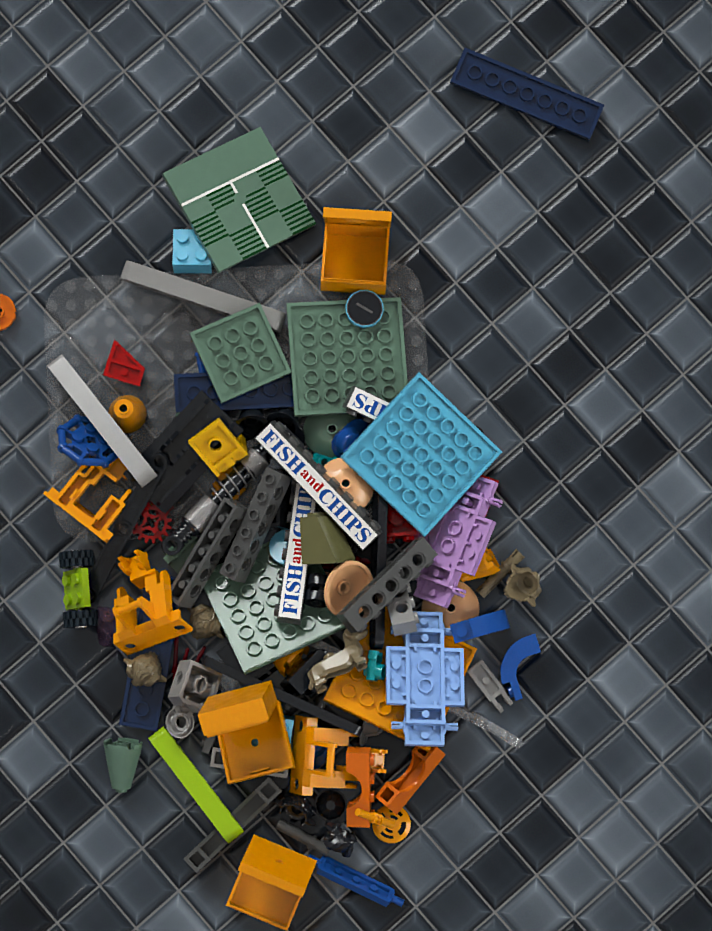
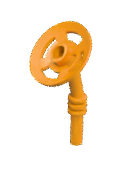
(378, 819)

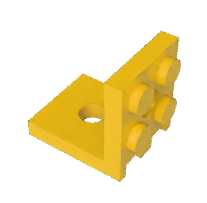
(224, 457)

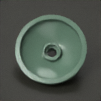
(317, 433)

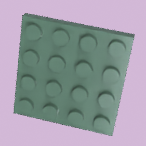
(240, 353)

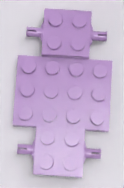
(459, 542)

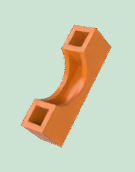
(359, 764)
(398, 792)

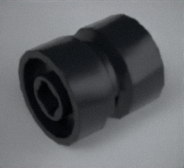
(315, 590)

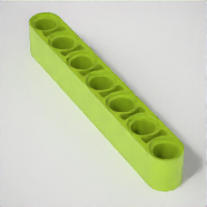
(196, 785)

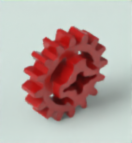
(159, 518)

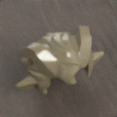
(523, 585)
(204, 622)
(144, 669)

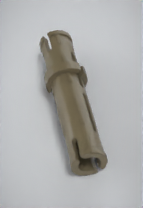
(493, 580)

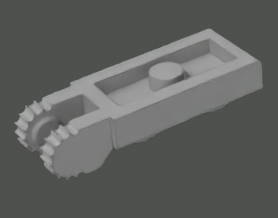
(488, 684)

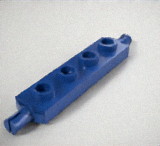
(356, 881)

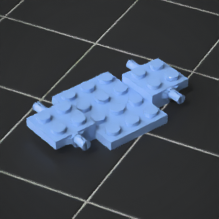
(425, 681)

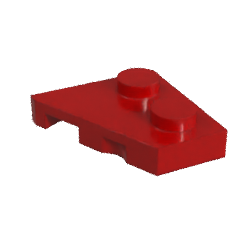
(123, 366)

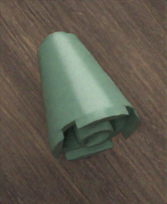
(122, 761)

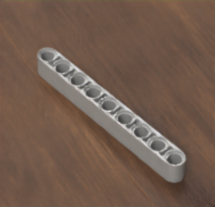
(194, 293)
(102, 421)

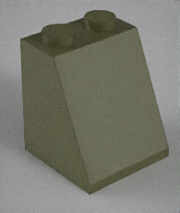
(323, 540)

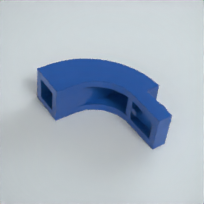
(480, 626)
(514, 655)

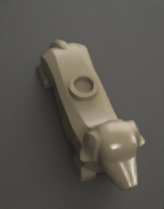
(340, 662)

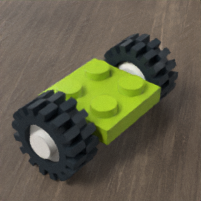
(77, 588)

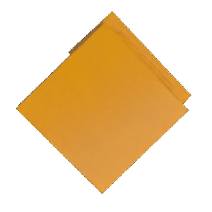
(355, 250)
(240, 718)
(271, 882)

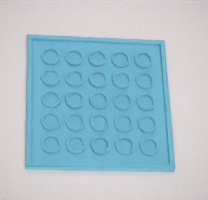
(421, 454)

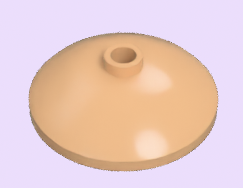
(357, 486)
(344, 584)
(464, 607)

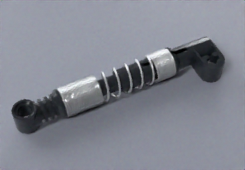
(199, 516)

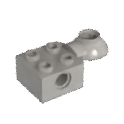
(188, 694)

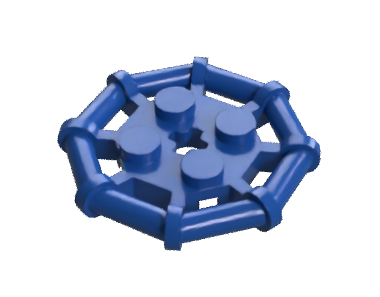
(80, 449)

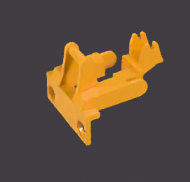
(69, 498)
(158, 609)
(304, 752)

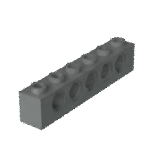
(255, 525)
(207, 552)
(350, 613)

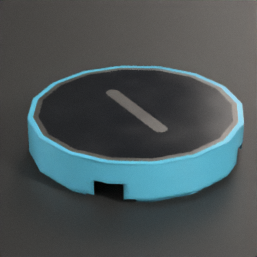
(364, 308)

